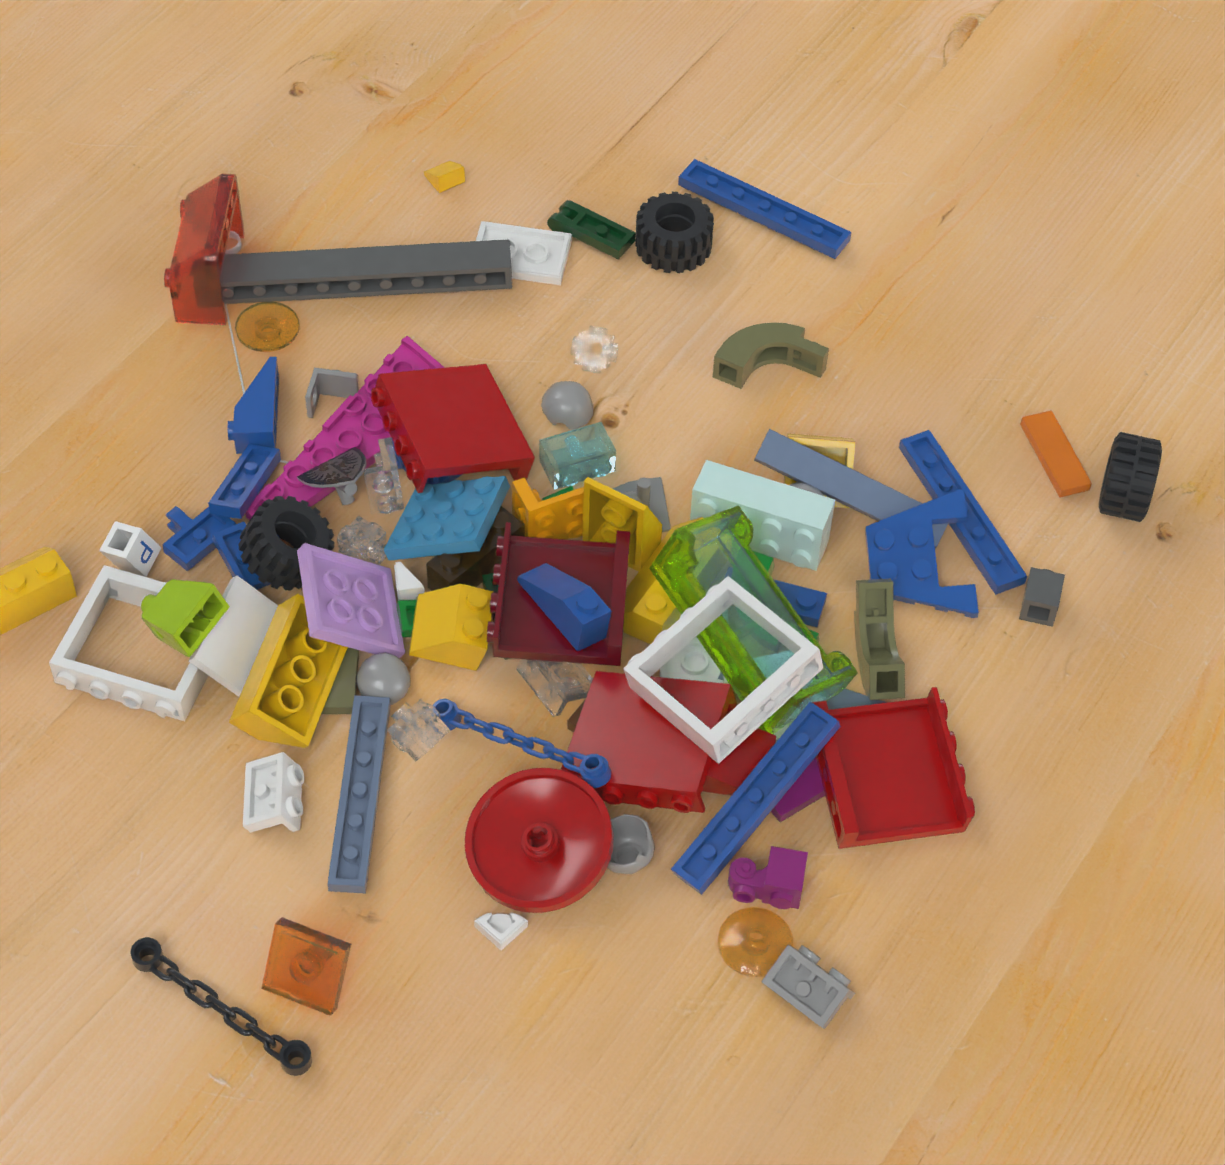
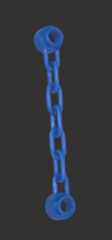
(595, 777)

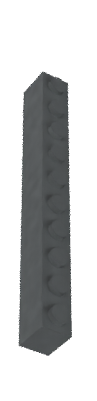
(366, 271)

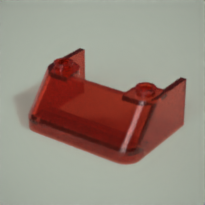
(200, 251)

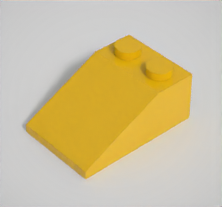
(610, 511)

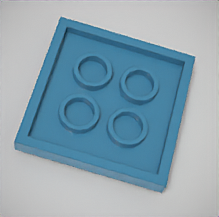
(447, 518)

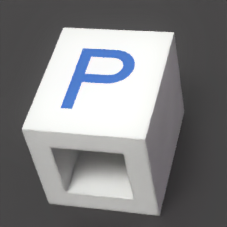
(130, 549)

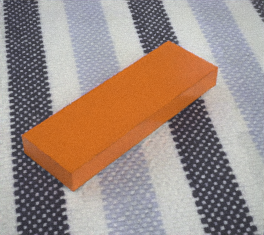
(1055, 454)

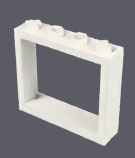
(107, 684)
(755, 707)

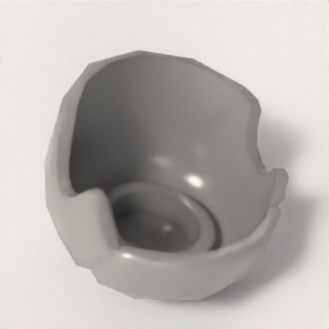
(567, 404)
(383, 677)
(632, 844)

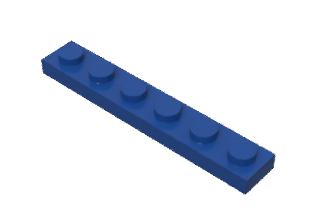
(765, 208)
(977, 533)
(755, 797)

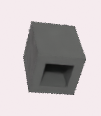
(1042, 596)

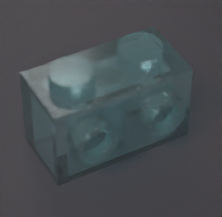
(577, 455)

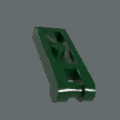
(592, 229)

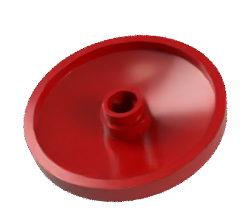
(539, 840)

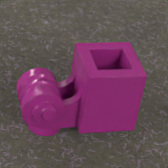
(776, 884)

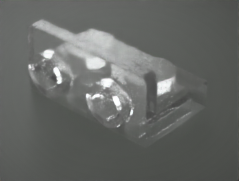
(384, 481)
(555, 682)

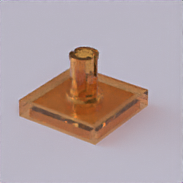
(306, 966)

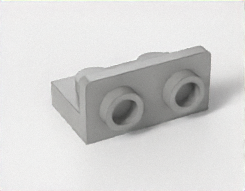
(807, 985)

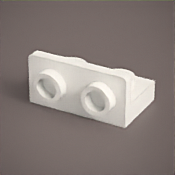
(273, 793)

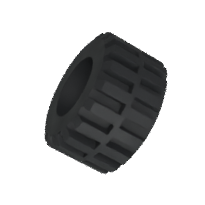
(674, 232)
(1130, 476)
(293, 523)

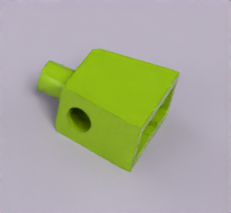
(183, 613)

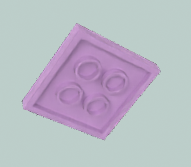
(349, 601)

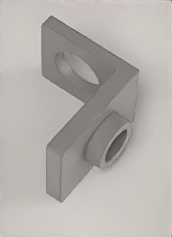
(329, 383)

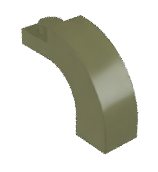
(767, 345)
(876, 647)

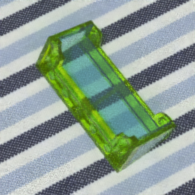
(742, 650)

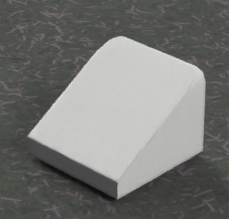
(406, 583)

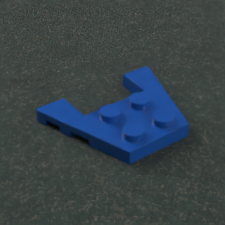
(905, 552)

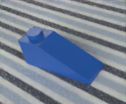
(257, 411)
(568, 604)

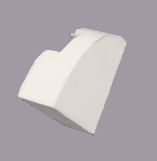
(501, 927)

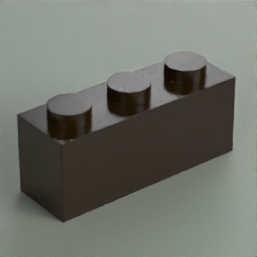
(469, 567)

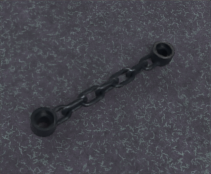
(289, 1050)

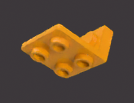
(551, 518)

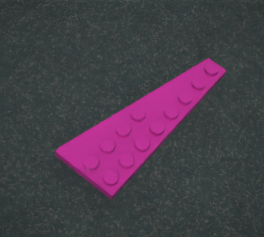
(350, 426)

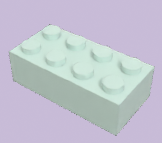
(785, 519)

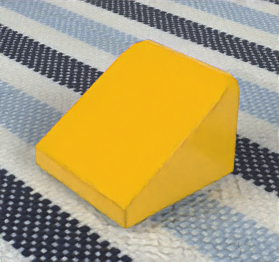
(445, 175)

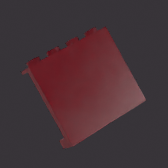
(520, 624)

